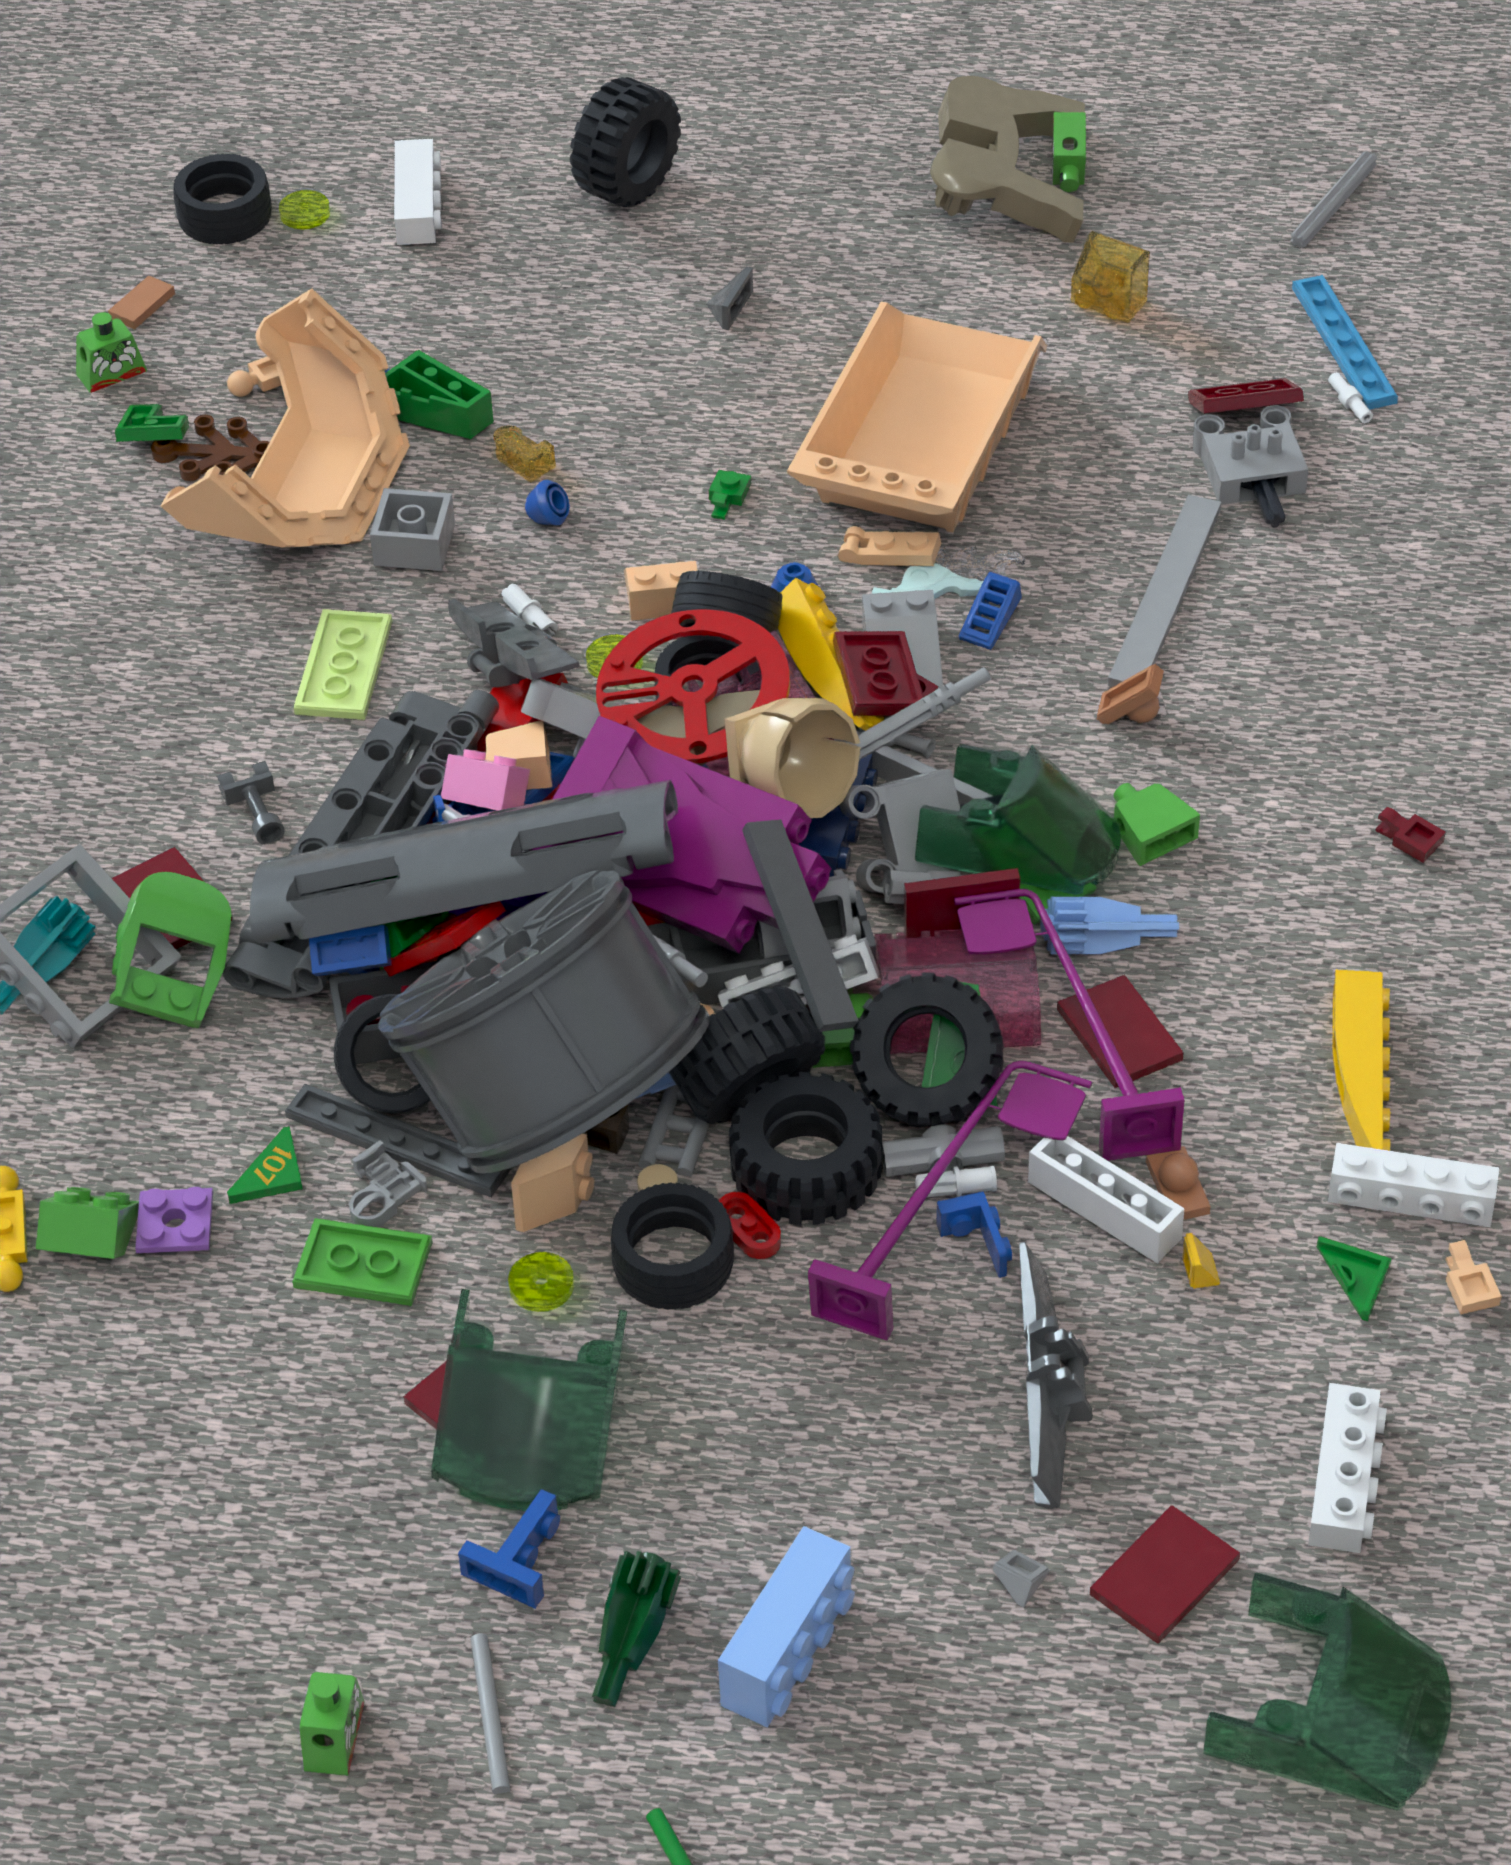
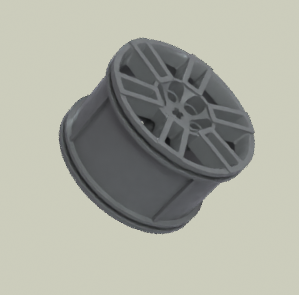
(545, 1022)

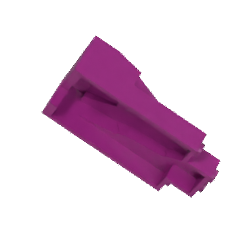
(713, 878)

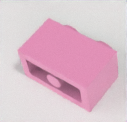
(484, 782)

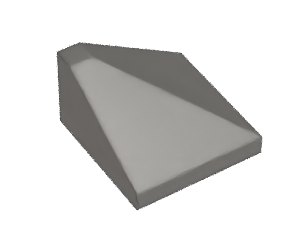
(1017, 1580)

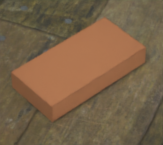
(142, 301)

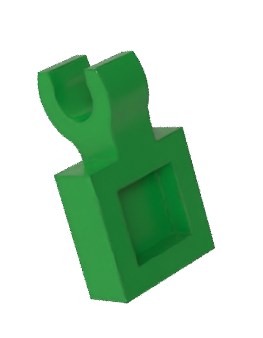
(726, 490)

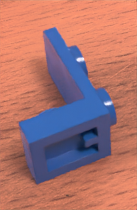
(971, 1212)

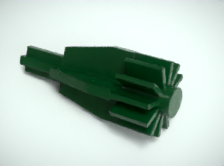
(632, 1618)

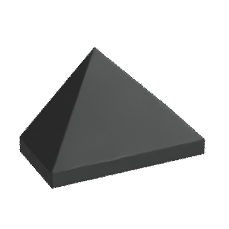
(732, 298)

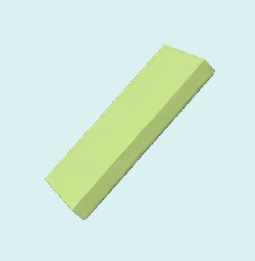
(343, 664)

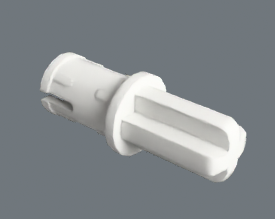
(528, 609)
(962, 1181)

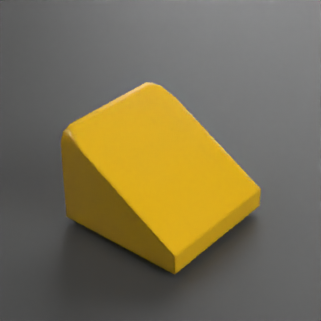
(1199, 1263)

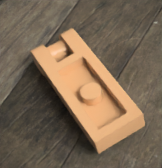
(889, 548)

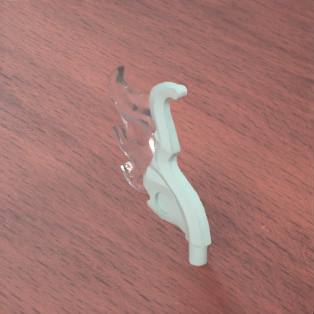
(956, 573)

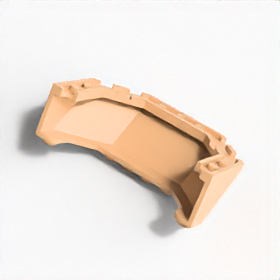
(329, 451)

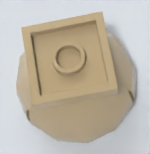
(788, 752)

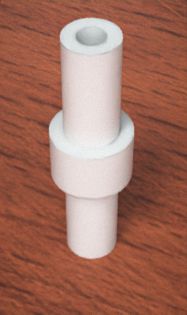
(1350, 397)

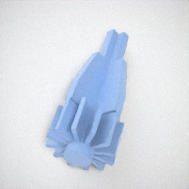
(1103, 924)

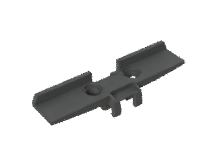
(507, 645)
(1052, 1391)

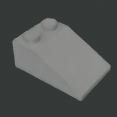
(916, 616)

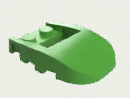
(181, 909)

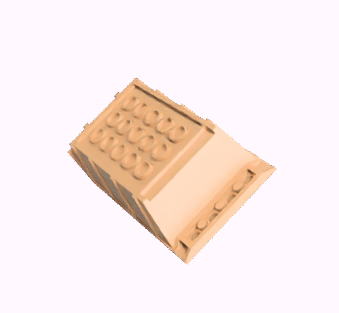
(915, 417)

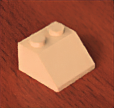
(653, 588)
(552, 1184)

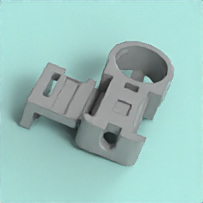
(387, 1185)

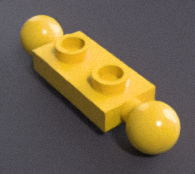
(12, 1230)

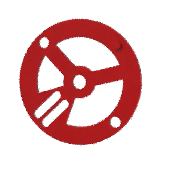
(754, 645)

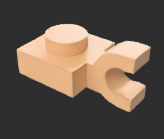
(1470, 1284)

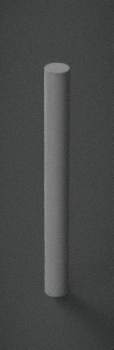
(490, 1714)

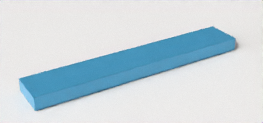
(1344, 341)

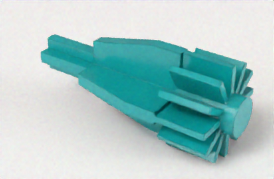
(50, 943)

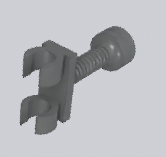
(266, 825)

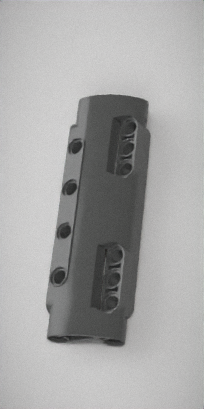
(360, 810)
(462, 862)

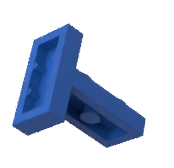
(351, 951)
(511, 1566)

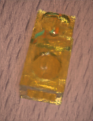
(523, 454)

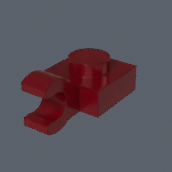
(1412, 836)

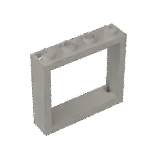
(113, 904)

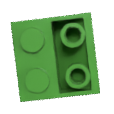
(86, 1223)

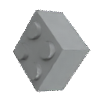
(412, 529)

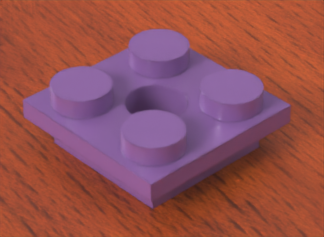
(161, 1206)

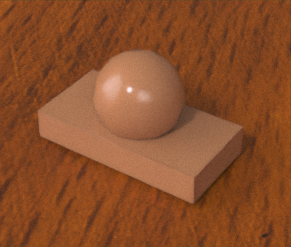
(1133, 697)
(1177, 1179)

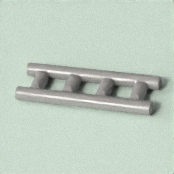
(666, 1121)

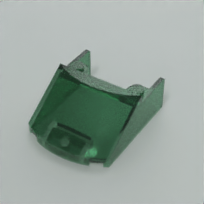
(1039, 826)
(525, 1419)
(1372, 1710)

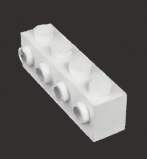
(417, 192)
(852, 958)
(1413, 1184)
(1106, 1196)
(1345, 1468)

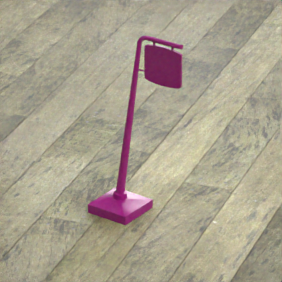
(1033, 1106)
(1128, 1123)

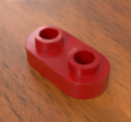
(752, 1226)

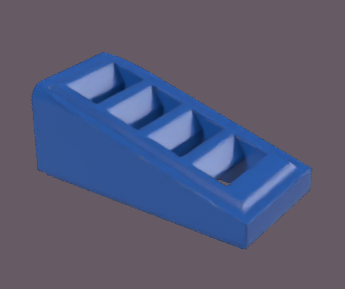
(996, 590)

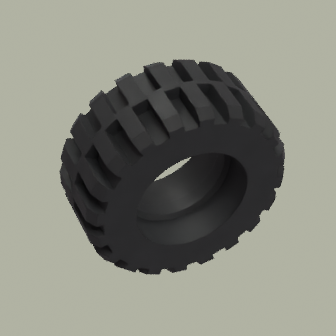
(625, 141)
(915, 997)
(745, 1047)
(813, 1186)

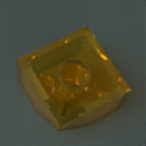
(1111, 277)

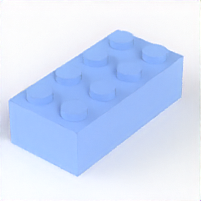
(786, 1627)

